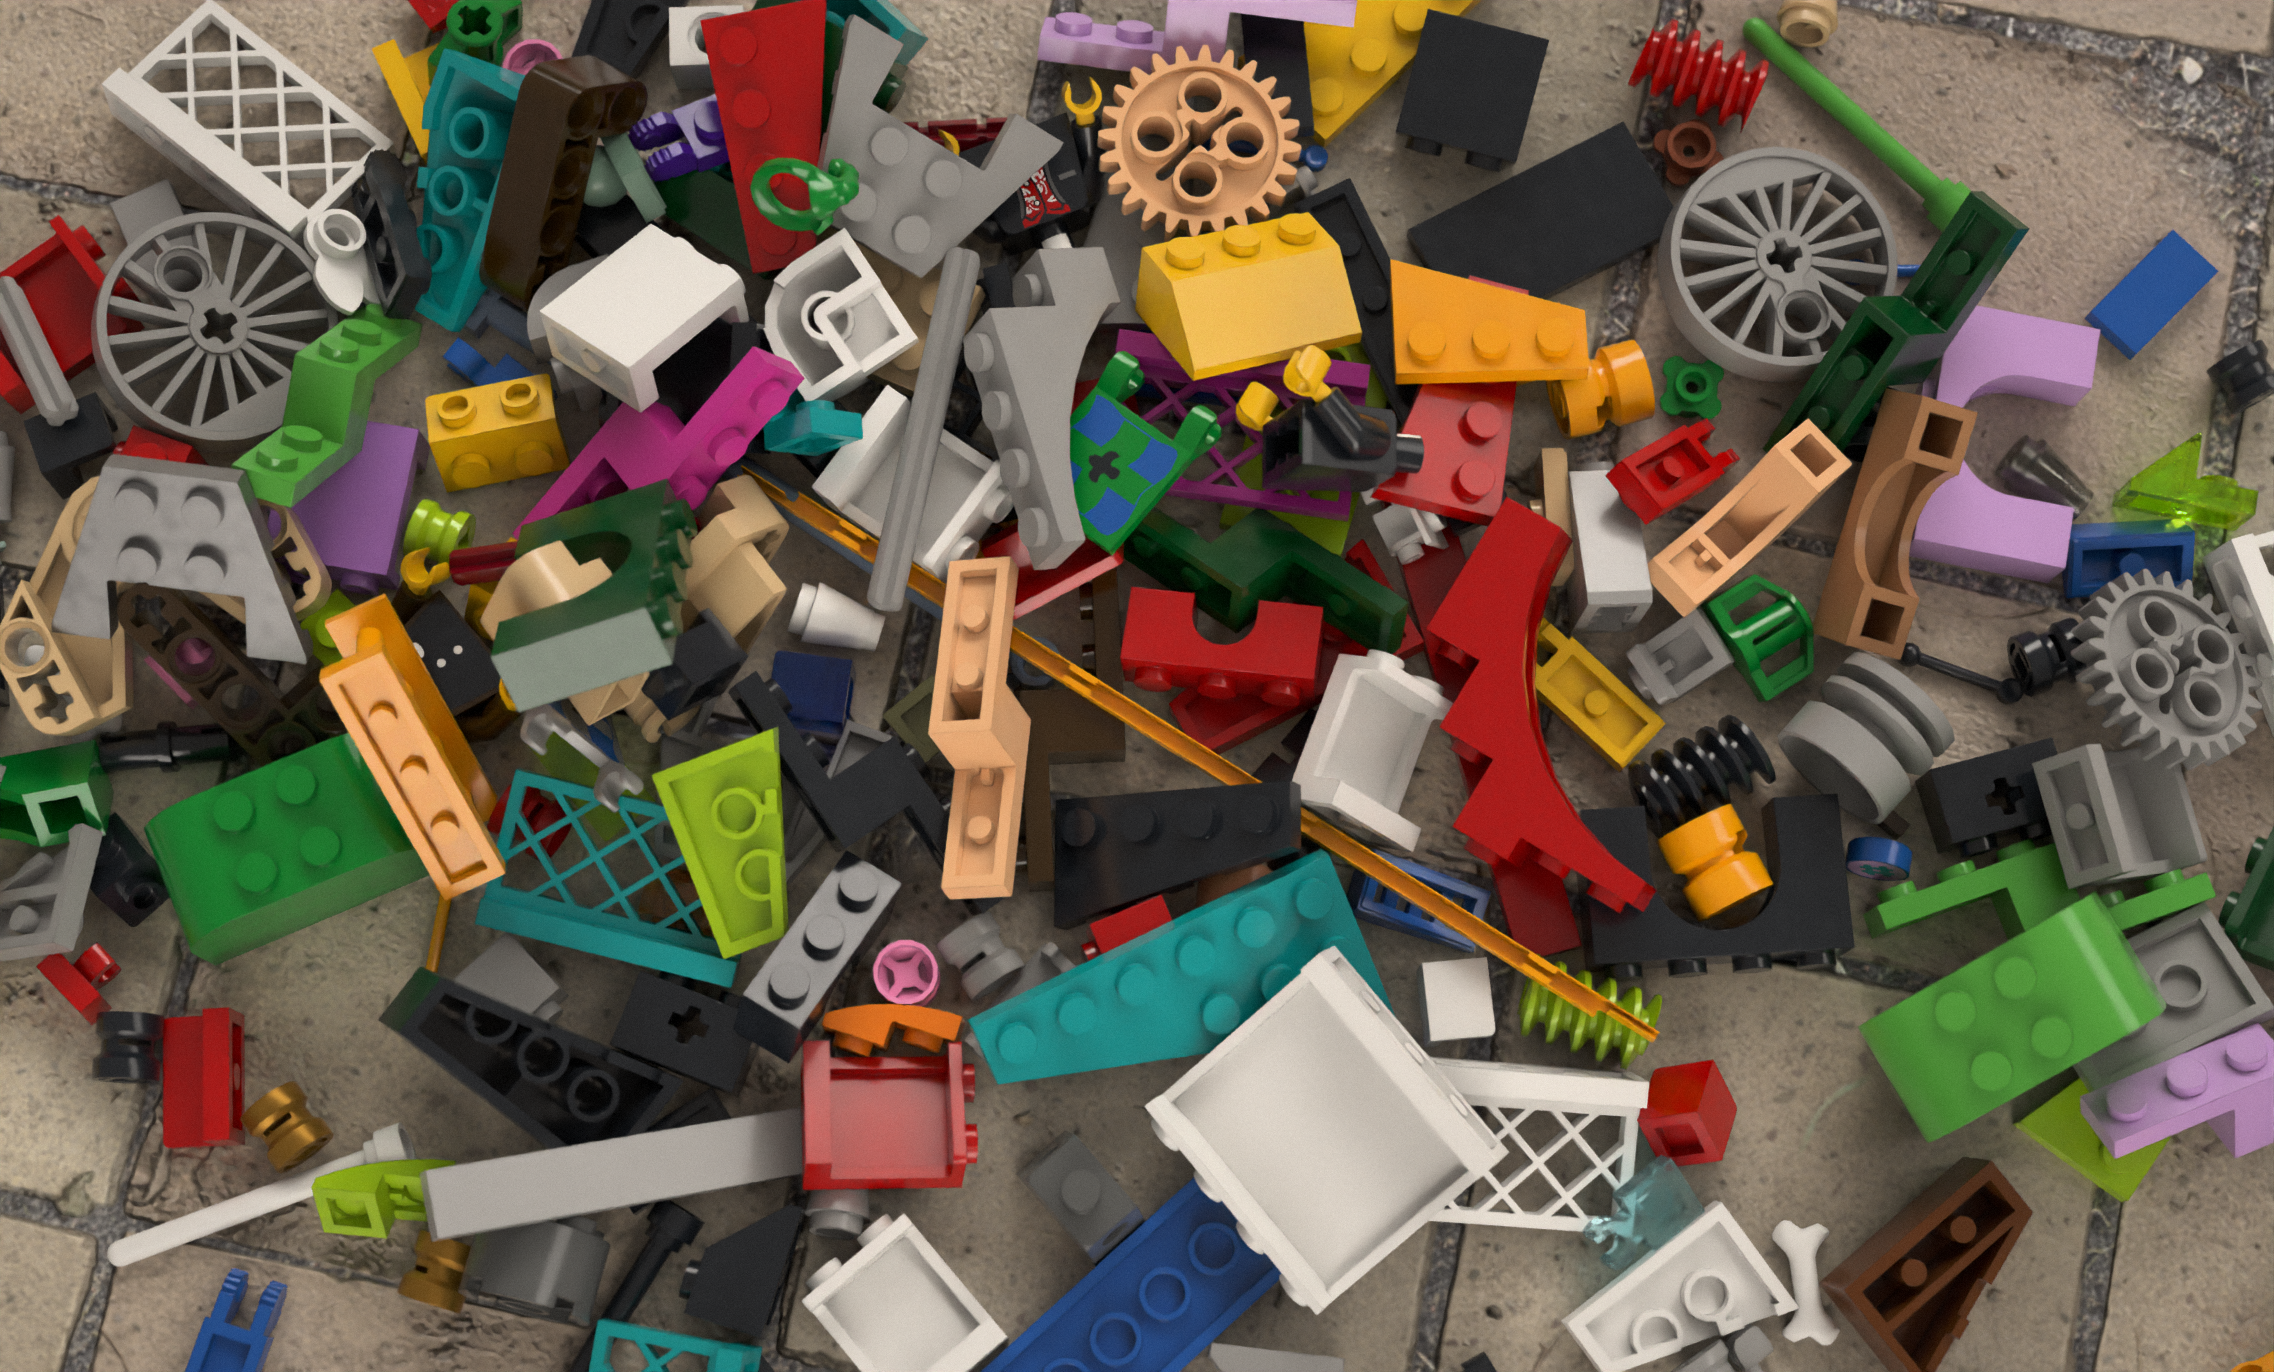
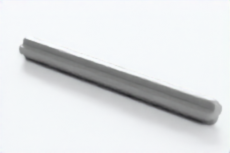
(923, 430)

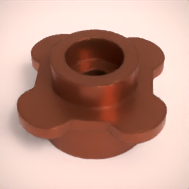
(1693, 135)

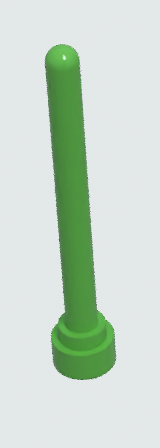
(1940, 197)

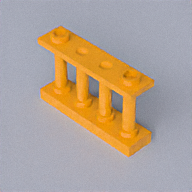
(413, 746)

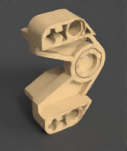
(726, 576)
(99, 669)

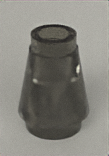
(2040, 474)

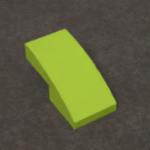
(372, 1196)

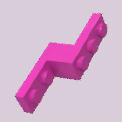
(657, 446)

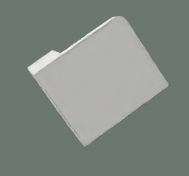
(1455, 1000)

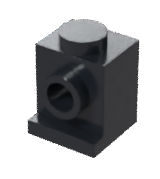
(701, 668)

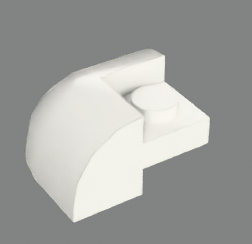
(834, 319)

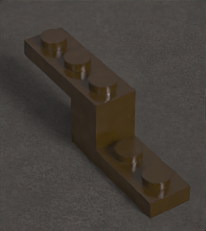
(1070, 729)

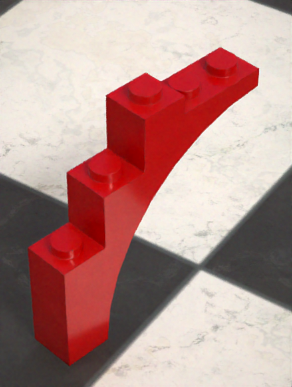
(1495, 621)

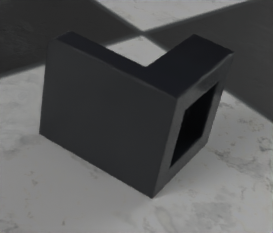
(78, 441)

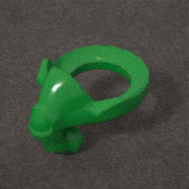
(826, 192)

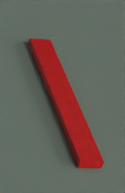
(1529, 896)

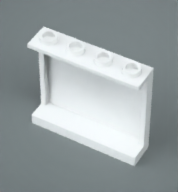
(1324, 1131)

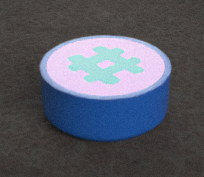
(1878, 859)

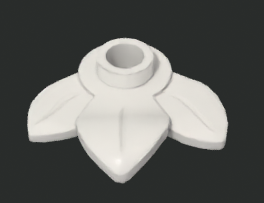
(341, 265)

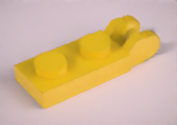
(1593, 700)

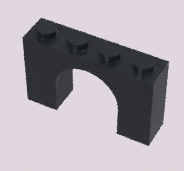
(1800, 918)

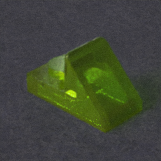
(2174, 492)

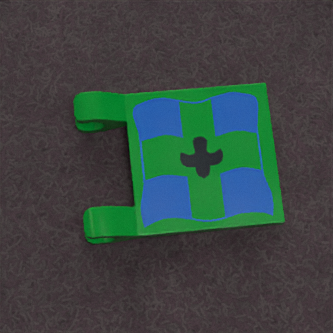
(1124, 462)

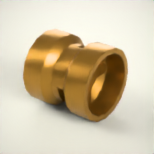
(286, 1127)
(436, 1273)

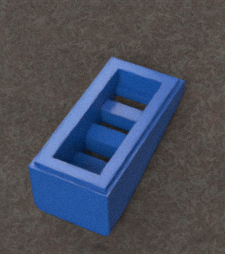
(1384, 914)

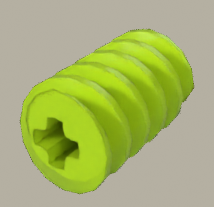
(1557, 1014)

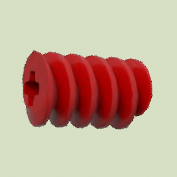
(1700, 74)

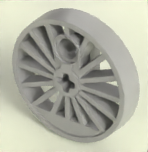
(1764, 236)
(183, 314)

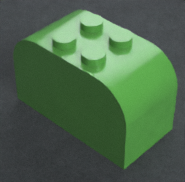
(2013, 1017)

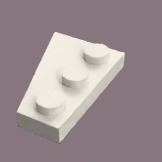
(1688, 1290)

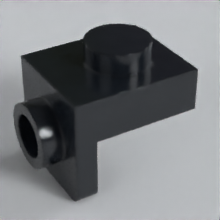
(127, 874)

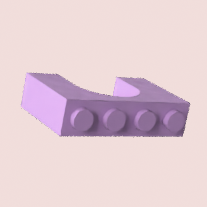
(1964, 517)

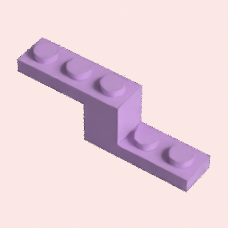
(1189, 24)
(2217, 1083)

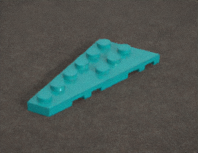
(1179, 983)

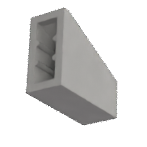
(1611, 570)

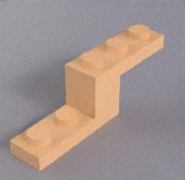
(980, 728)

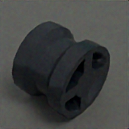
(2244, 376)

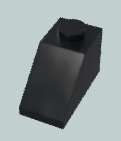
(744, 1273)

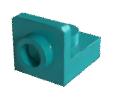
(811, 427)

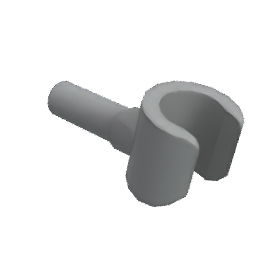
(1748, 1348)

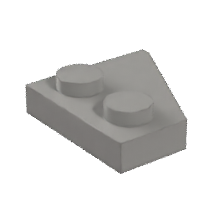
(47, 899)

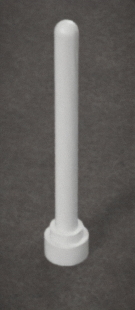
(387, 1145)

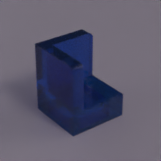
(817, 689)

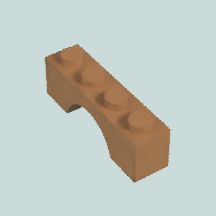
(1869, 585)

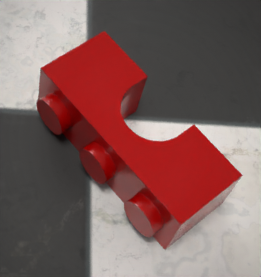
(1272, 661)

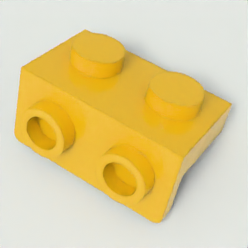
(496, 432)

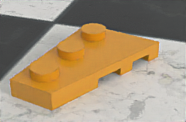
(1480, 332)

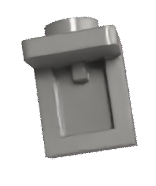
(1678, 659)

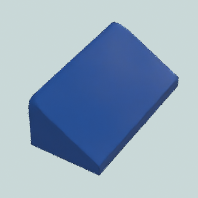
(2109, 549)

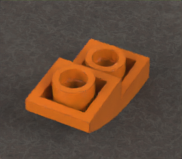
(873, 1026)

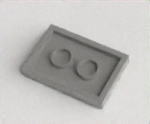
(2205, 994)

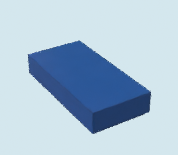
(2151, 294)

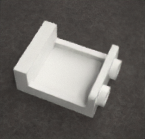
(640, 312)
(961, 497)
(1368, 747)
(901, 1306)

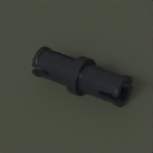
(166, 747)

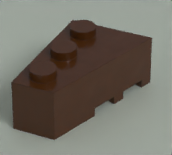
(1929, 1264)

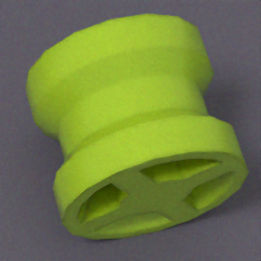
(438, 531)

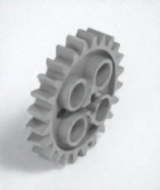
(2166, 669)

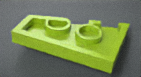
(2069, 1136)

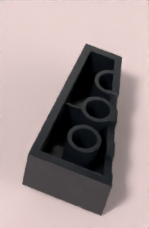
(528, 1068)

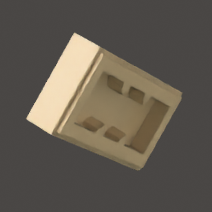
(1554, 500)

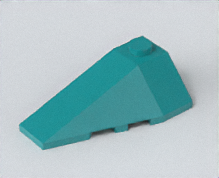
(468, 135)

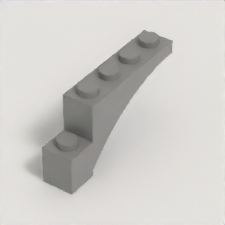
(1026, 380)

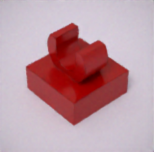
(83, 979)

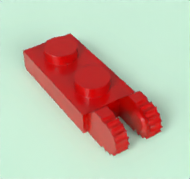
(1669, 471)

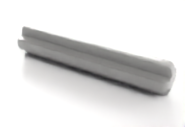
(34, 355)

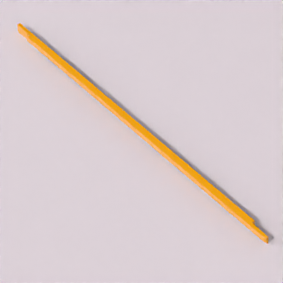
(1229, 774)

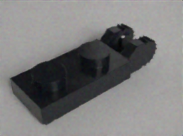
(391, 237)

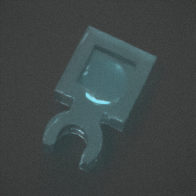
(1652, 1210)

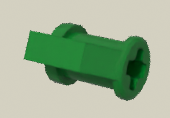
(479, 31)
(1740, 637)

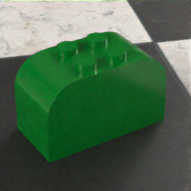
(280, 850)

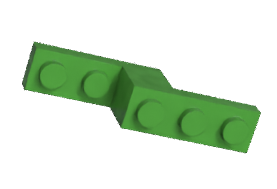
(327, 404)
(2026, 890)

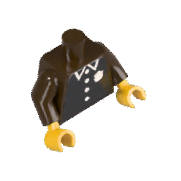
(452, 652)

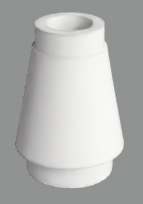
(834, 619)

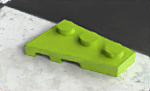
(732, 838)

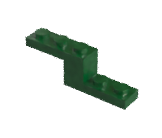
(1906, 334)
(1265, 562)

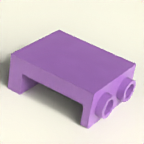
(362, 510)

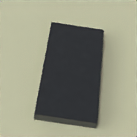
(1552, 219)

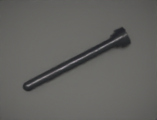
(667, 1232)

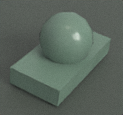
(618, 170)

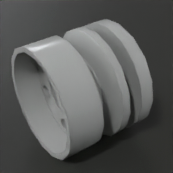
(1866, 737)

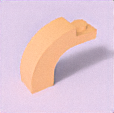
(1748, 518)

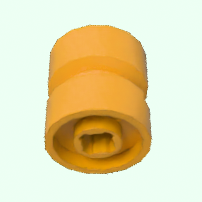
(1615, 390)
(1714, 862)

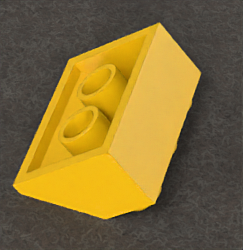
(1247, 295)

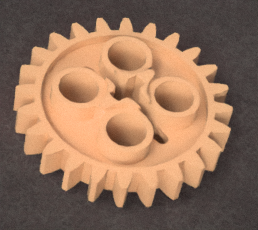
(1160, 108)

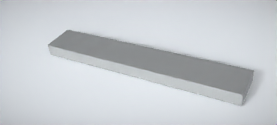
(611, 1174)

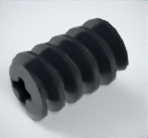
(1697, 771)

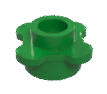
(1680, 402)

